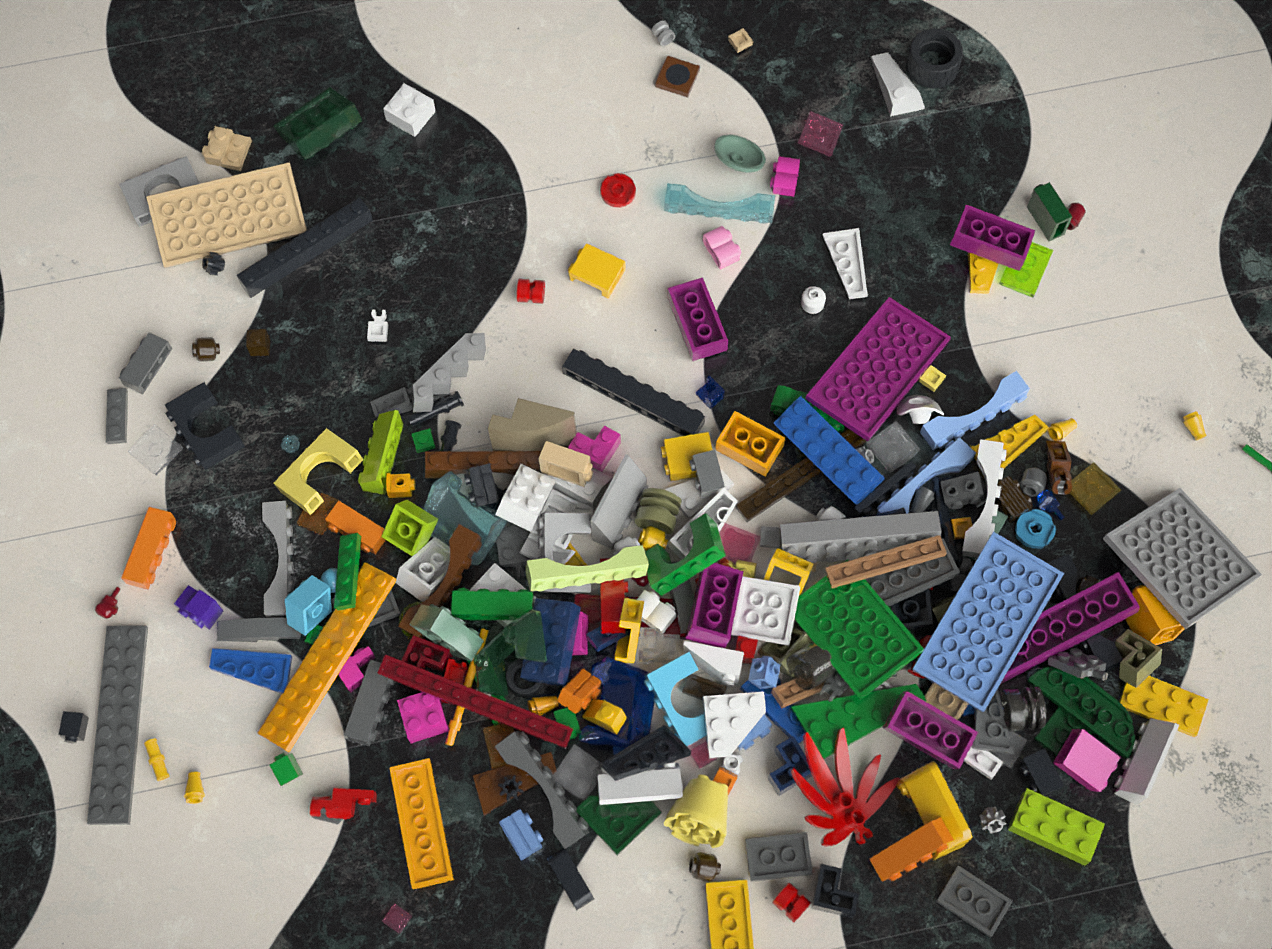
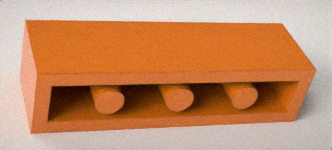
(149, 548)
(911, 849)

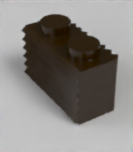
(1012, 500)

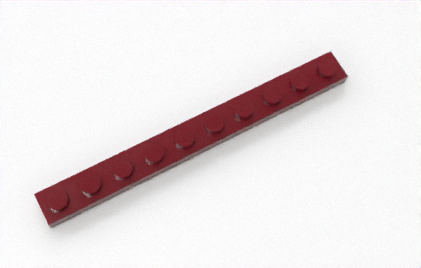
(475, 701)

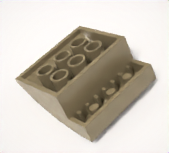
(531, 427)

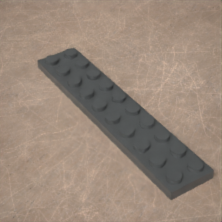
(117, 726)

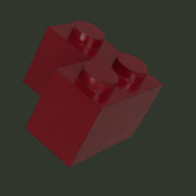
(426, 654)

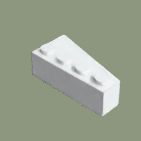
(718, 509)

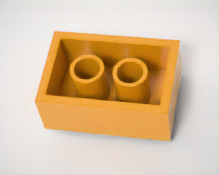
(750, 443)

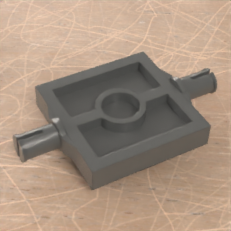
(509, 547)
(1079, 664)

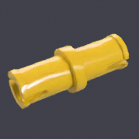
(156, 759)

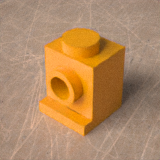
(396, 491)

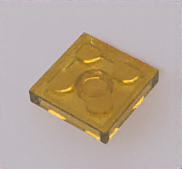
(1093, 488)

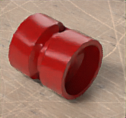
(531, 291)
(788, 895)

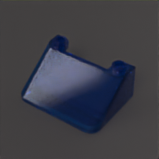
(625, 689)

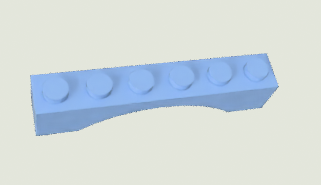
(943, 429)
(953, 459)

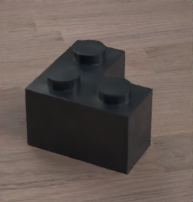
(828, 896)

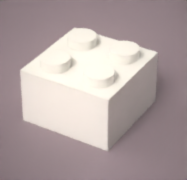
(409, 109)

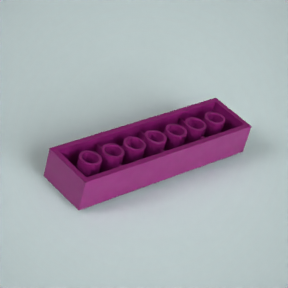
(1074, 622)

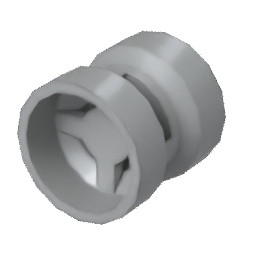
(663, 33)

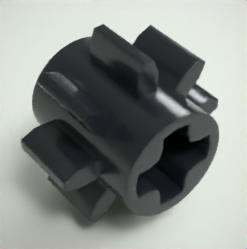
(213, 263)
(508, 783)

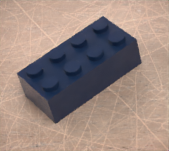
(559, 631)

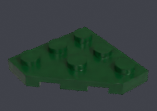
(618, 822)

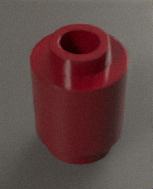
(1077, 212)

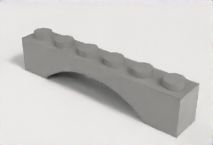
(276, 519)

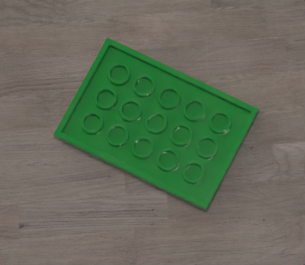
(857, 631)

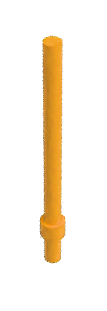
(455, 724)

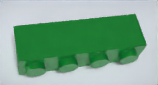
(490, 604)

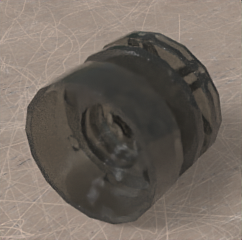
(1023, 708)

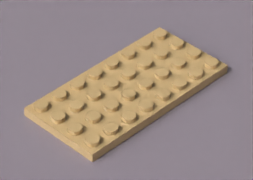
(226, 215)

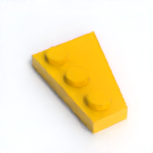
(981, 273)

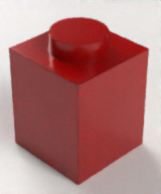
(747, 646)

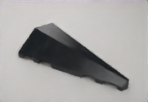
(938, 504)

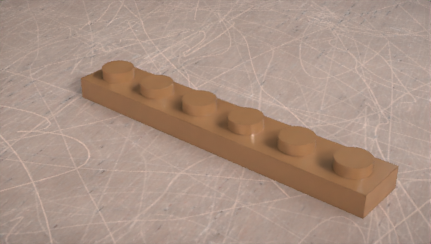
(885, 561)

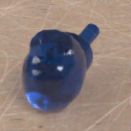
(1048, 502)

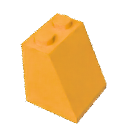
(1153, 619)

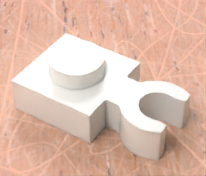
(378, 328)

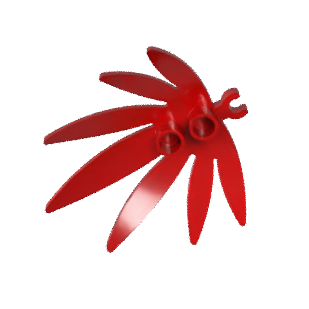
(846, 812)

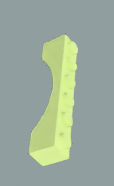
(547, 574)

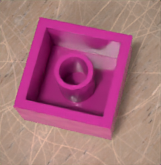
(422, 716)

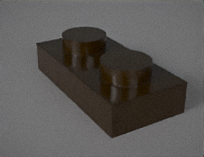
(699, 687)

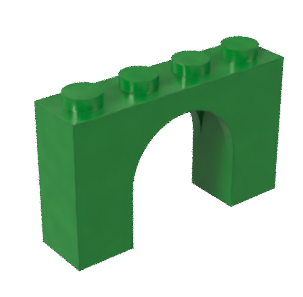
(705, 551)

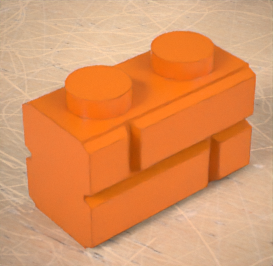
(579, 691)

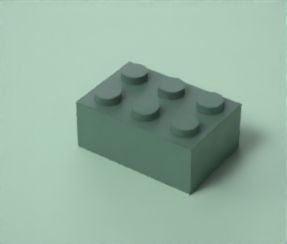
(447, 631)

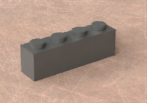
(368, 706)

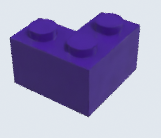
(198, 607)

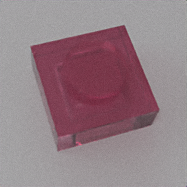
(700, 755)
(397, 918)

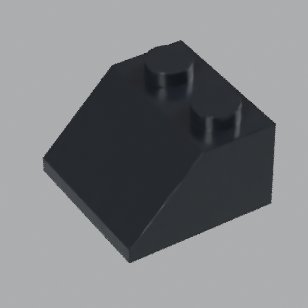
(916, 612)

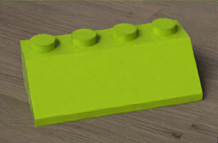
(381, 452)

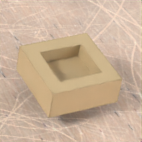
(740, 40)

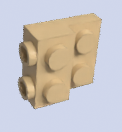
(226, 148)

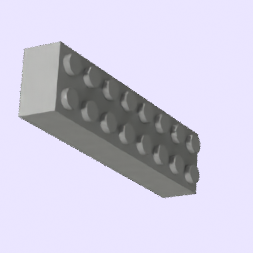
(856, 536)

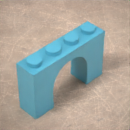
(661, 683)

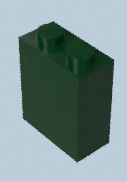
(1049, 211)

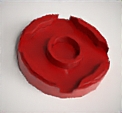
(618, 190)

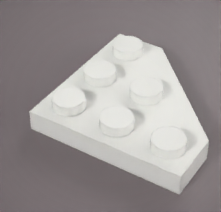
(730, 720)

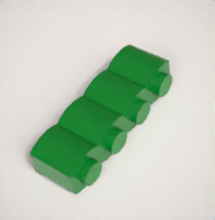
(787, 396)

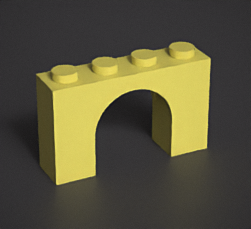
(325, 448)

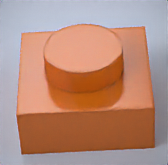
(725, 777)

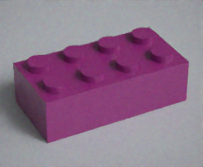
(992, 237)
(697, 319)
(714, 605)
(930, 730)

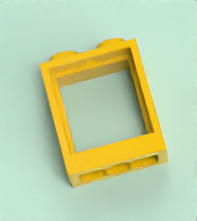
(792, 564)

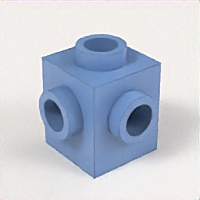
(764, 672)

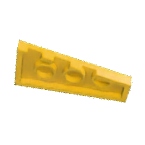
(1017, 438)

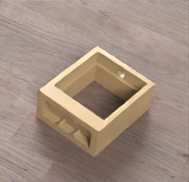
(565, 464)

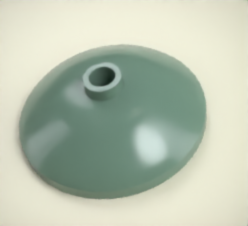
(739, 153)

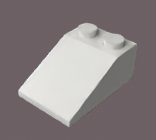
(425, 570)
(718, 662)

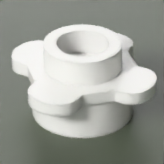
(736, 763)

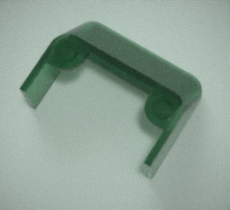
(523, 636)

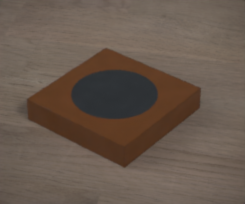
(677, 76)

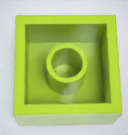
(409, 527)

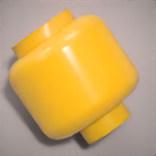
(651, 536)

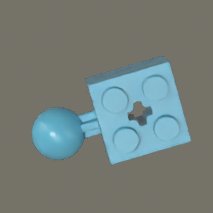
(310, 601)

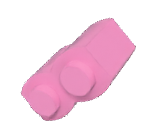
(721, 247)

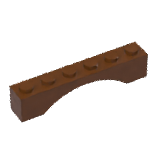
(507, 462)
(462, 547)

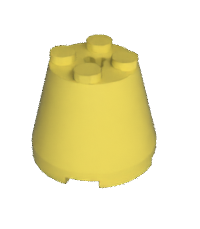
(700, 813)

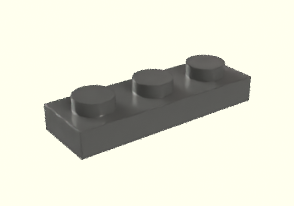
(116, 416)

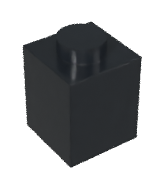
(73, 727)

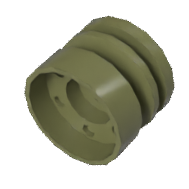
(658, 510)

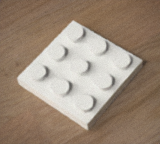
(765, 610)

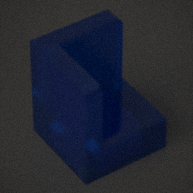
(710, 393)

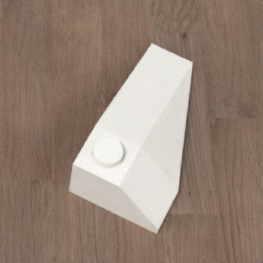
(897, 89)

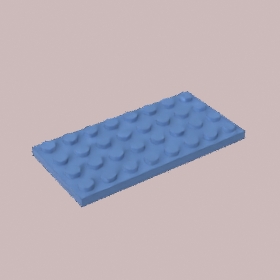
(988, 621)

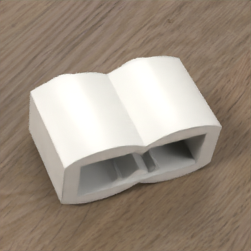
(655, 612)

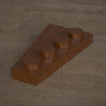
(488, 783)

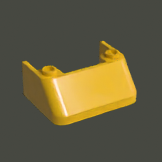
(935, 801)

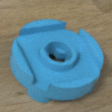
(1038, 539)

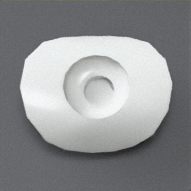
(919, 408)

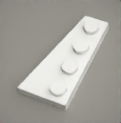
(848, 259)

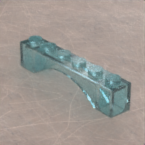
(755, 208)

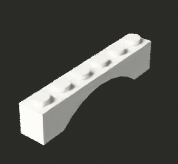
(989, 461)

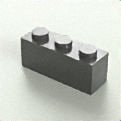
(145, 363)

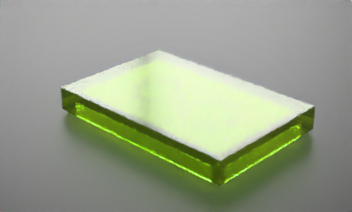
(1028, 278)

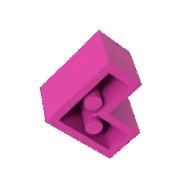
(600, 449)

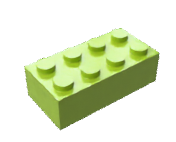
(1056, 827)

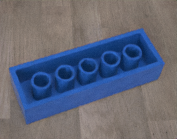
(829, 450)

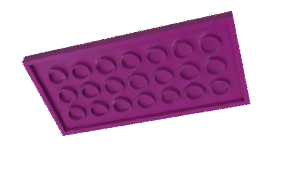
(878, 368)

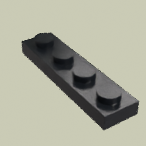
(880, 493)

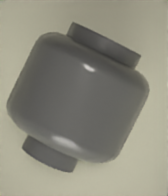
(1033, 481)

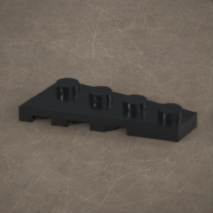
(647, 753)

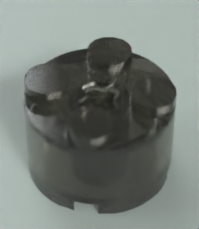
(810, 666)

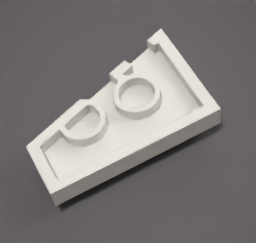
(692, 499)

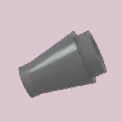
(922, 499)

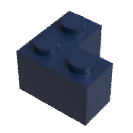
(791, 757)

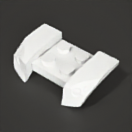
(555, 503)

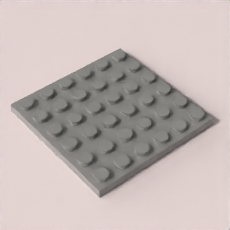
(1182, 557)

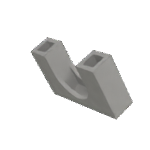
(138, 188)
(552, 527)

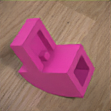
(350, 671)

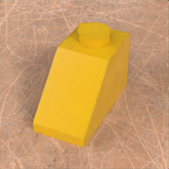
(605, 715)

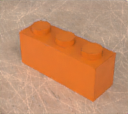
(348, 521)

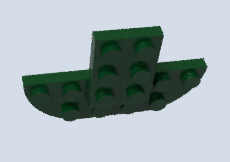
(1083, 707)

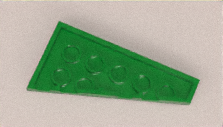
(854, 715)

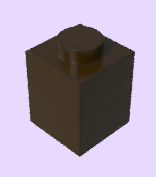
(258, 342)

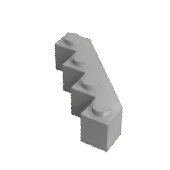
(451, 364)

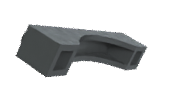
(567, 824)

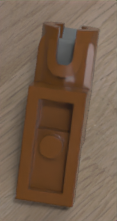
(1059, 467)

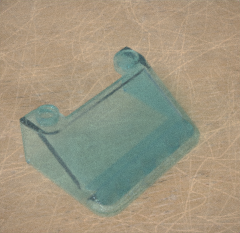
(454, 508)

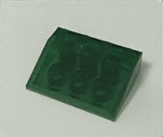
(318, 123)

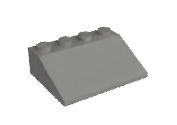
(618, 503)

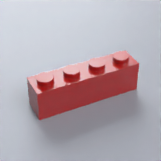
(612, 603)

